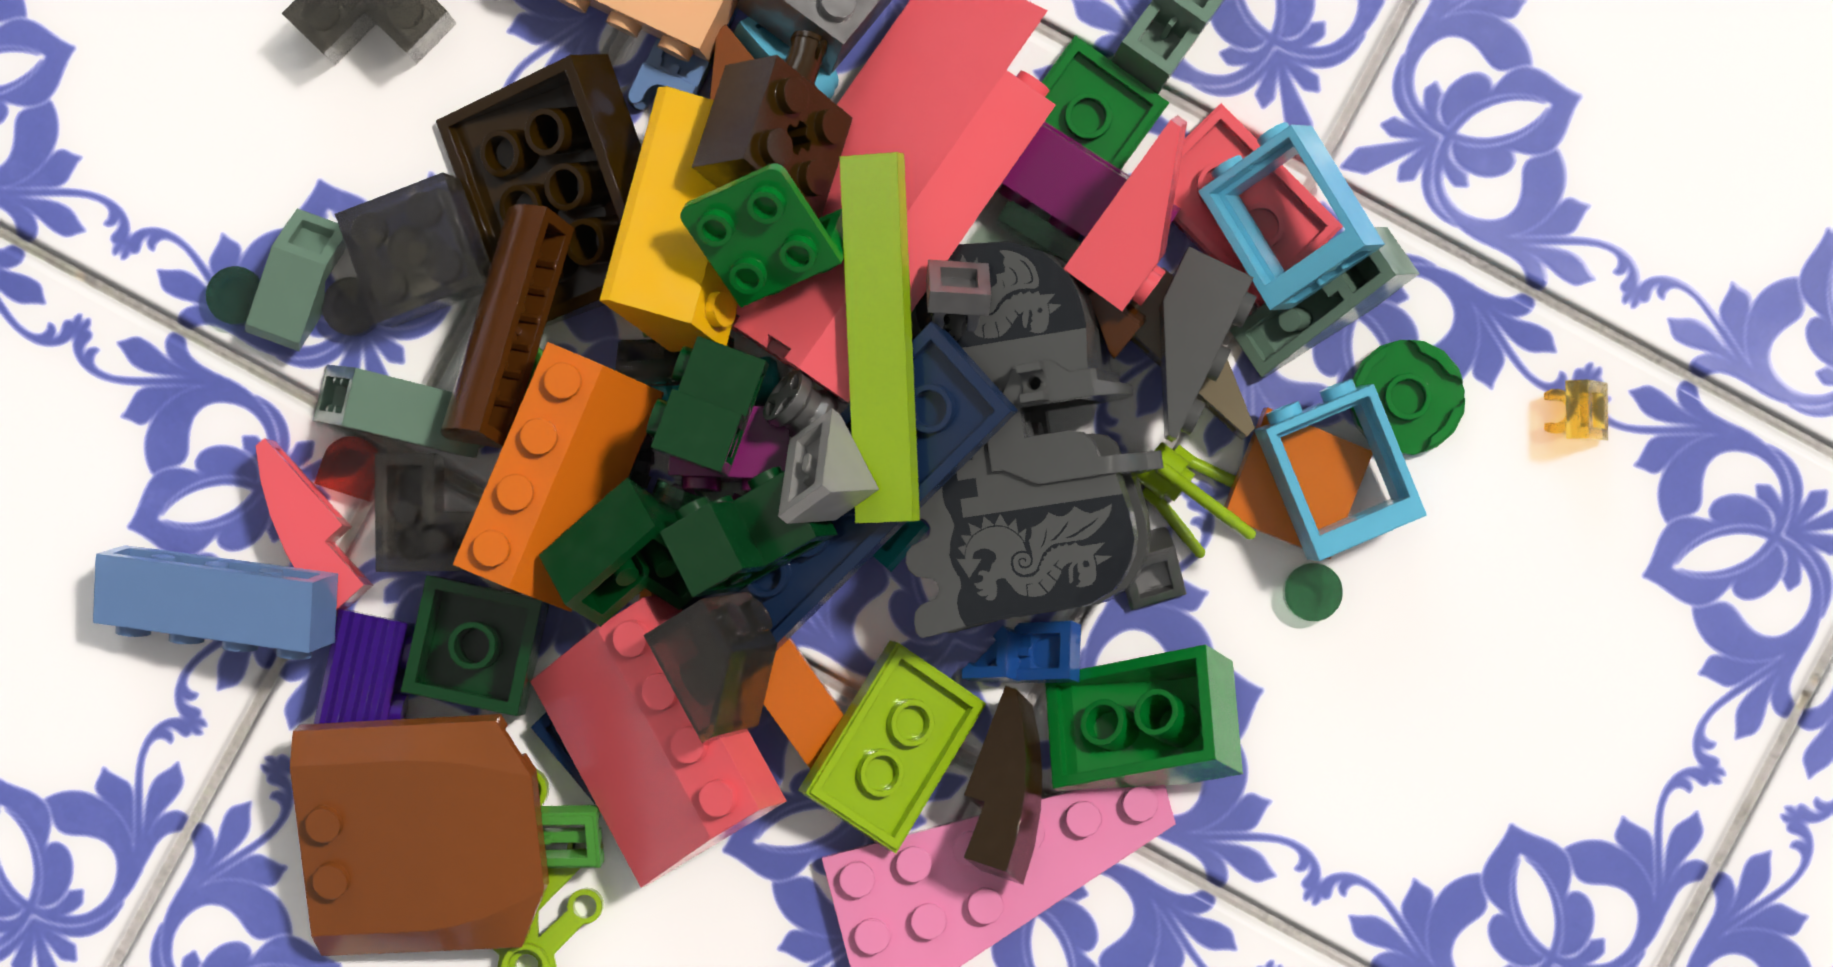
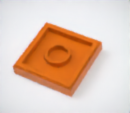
(1326, 470)

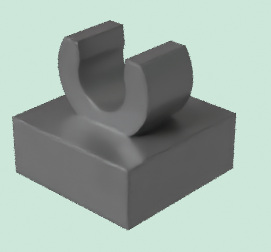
(958, 289)

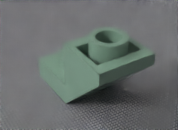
(294, 280)

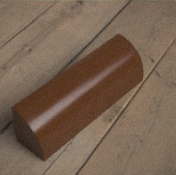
(508, 326)

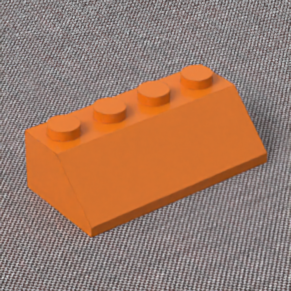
(560, 459)

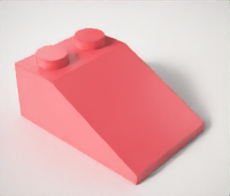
(1133, 232)

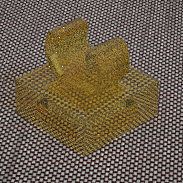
(1585, 410)

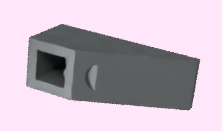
(1193, 324)

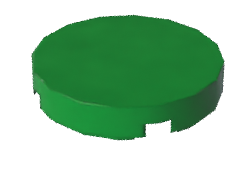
(1417, 390)

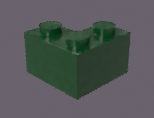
(710, 408)
(738, 540)
(616, 555)

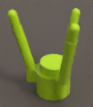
(1176, 479)

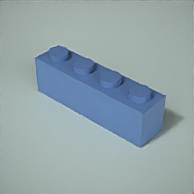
(215, 600)

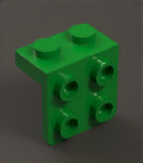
(763, 234)

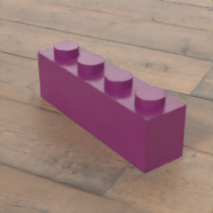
(1064, 181)

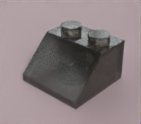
(718, 662)

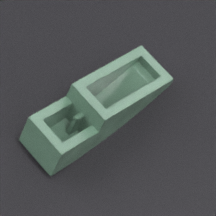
(1163, 39)

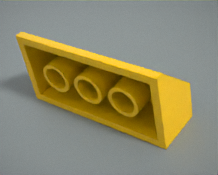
(656, 267)

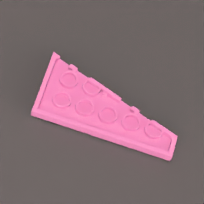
(943, 911)

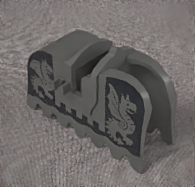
(1035, 512)

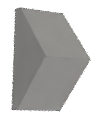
(823, 473)

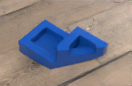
(1030, 654)

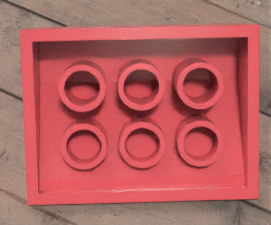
(641, 755)

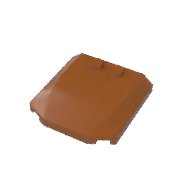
(417, 834)

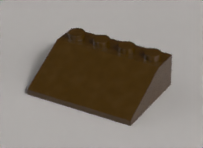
(555, 144)

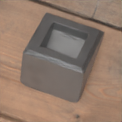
(1160, 575)

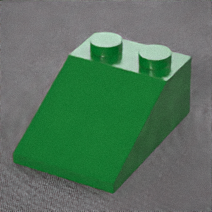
(1146, 722)

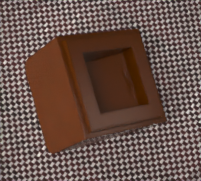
(1116, 325)

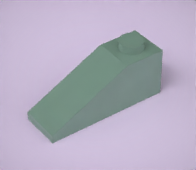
(1280, 336)

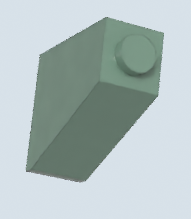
(387, 408)

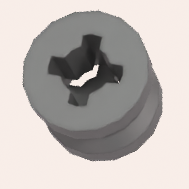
(797, 403)

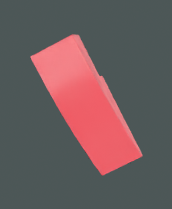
(307, 522)

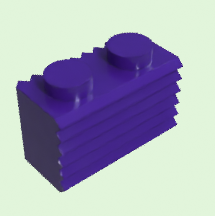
(365, 669)

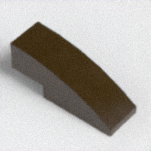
(1007, 790)

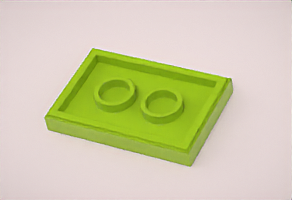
(892, 746)

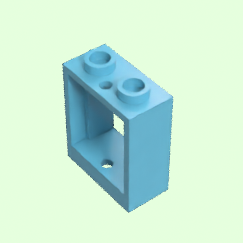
(1234, 176)
(1358, 528)

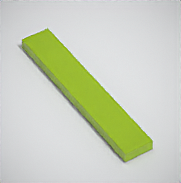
(880, 332)

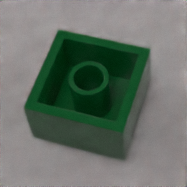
(475, 646)

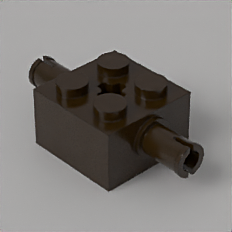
(776, 115)

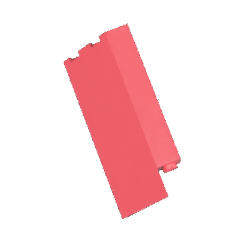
(960, 120)

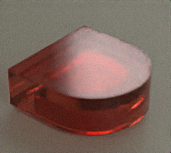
(349, 468)

